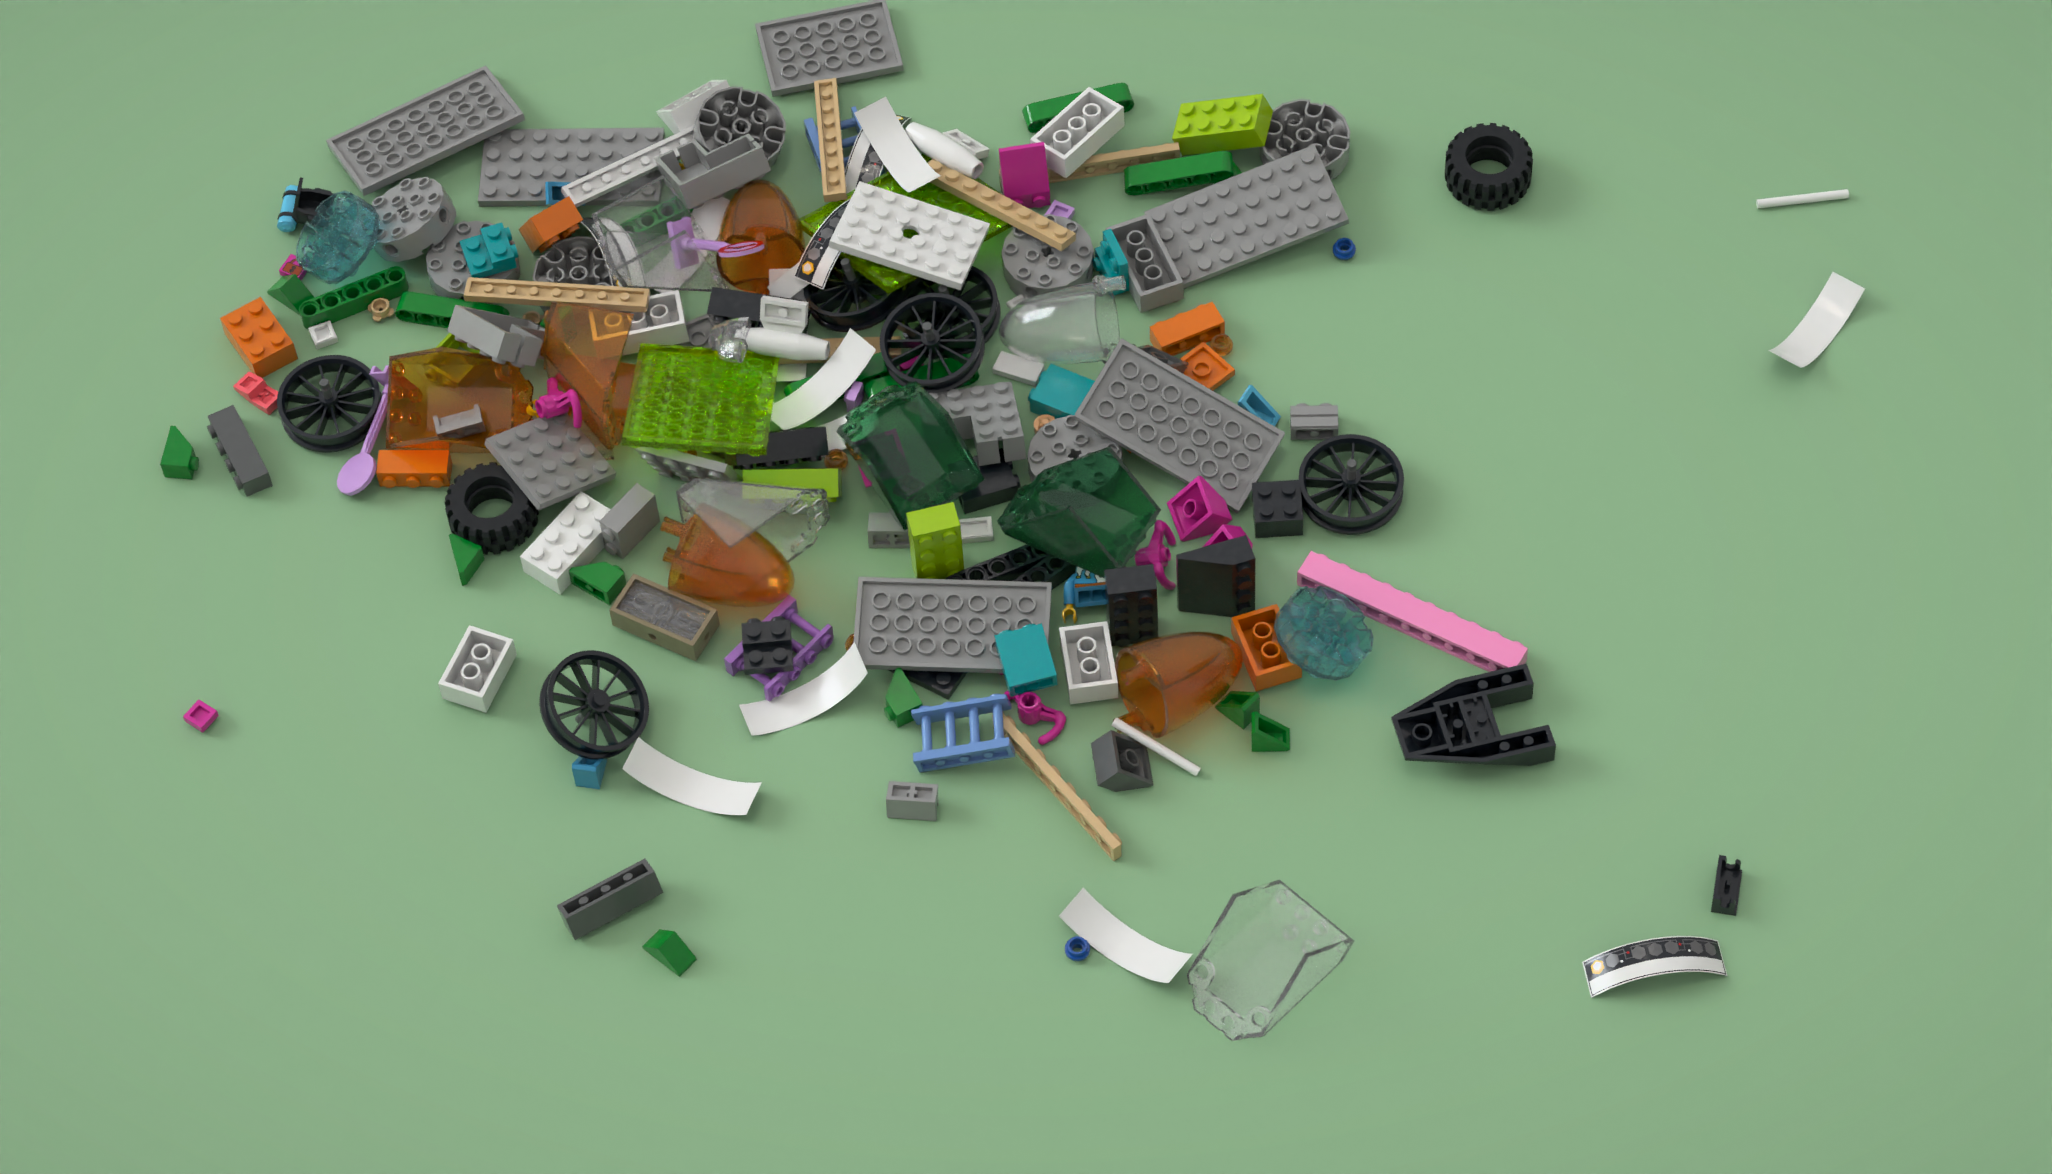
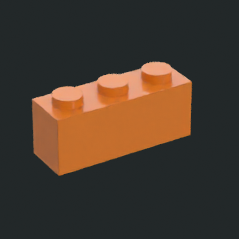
(1187, 329)
(414, 468)

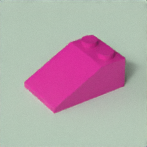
(1025, 174)

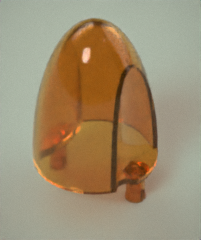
(760, 214)
(711, 572)
(1175, 678)

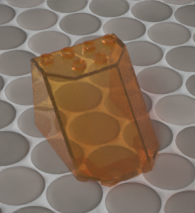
(584, 355)
(447, 383)

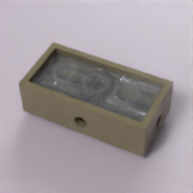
(664, 617)

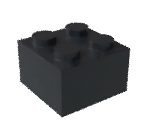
(1277, 508)

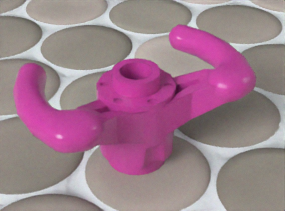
(558, 403)
(1157, 553)
(1032, 711)

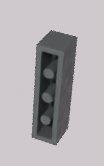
(239, 450)
(610, 899)

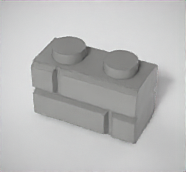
(1313, 422)

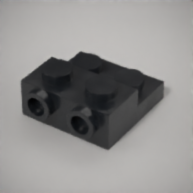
(767, 646)

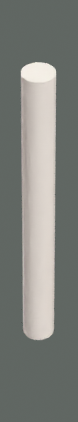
(1802, 198)
(1156, 746)

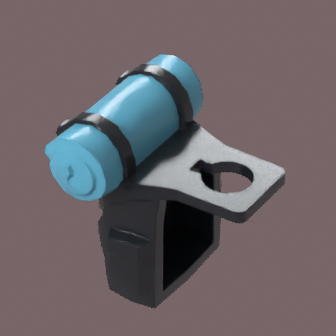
(299, 205)

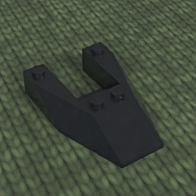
(1461, 728)

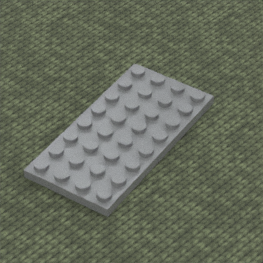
(425, 130)
(522, 160)
(1249, 216)
(1178, 424)
(943, 621)

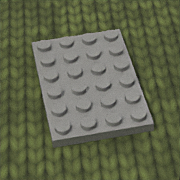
(829, 44)

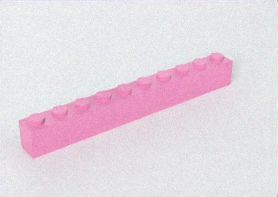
(1413, 616)

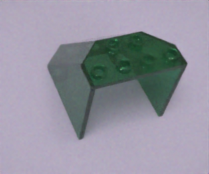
(909, 450)
(1083, 512)

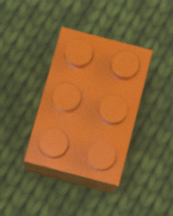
(551, 225)
(259, 338)
(1260, 648)

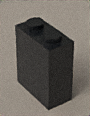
(997, 488)

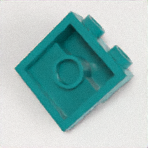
(489, 251)
(1111, 260)

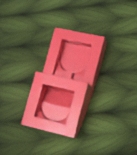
(257, 392)

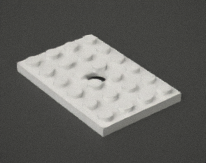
(875, 227)

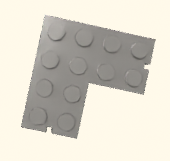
(713, 172)
(498, 335)
(986, 416)

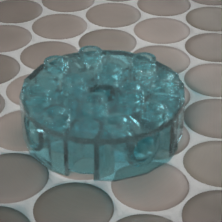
(338, 237)
(1323, 632)

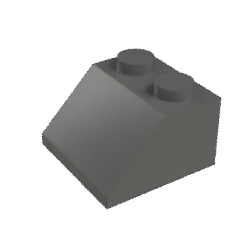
(1121, 762)

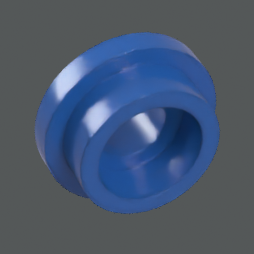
(1344, 244)
(1077, 942)

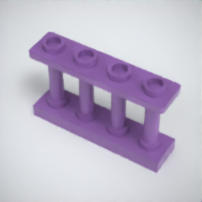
(805, 655)

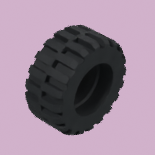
(1483, 189)
(492, 533)

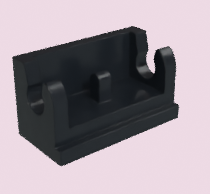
(1726, 887)

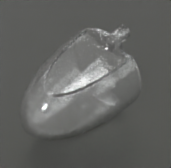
(1066, 324)

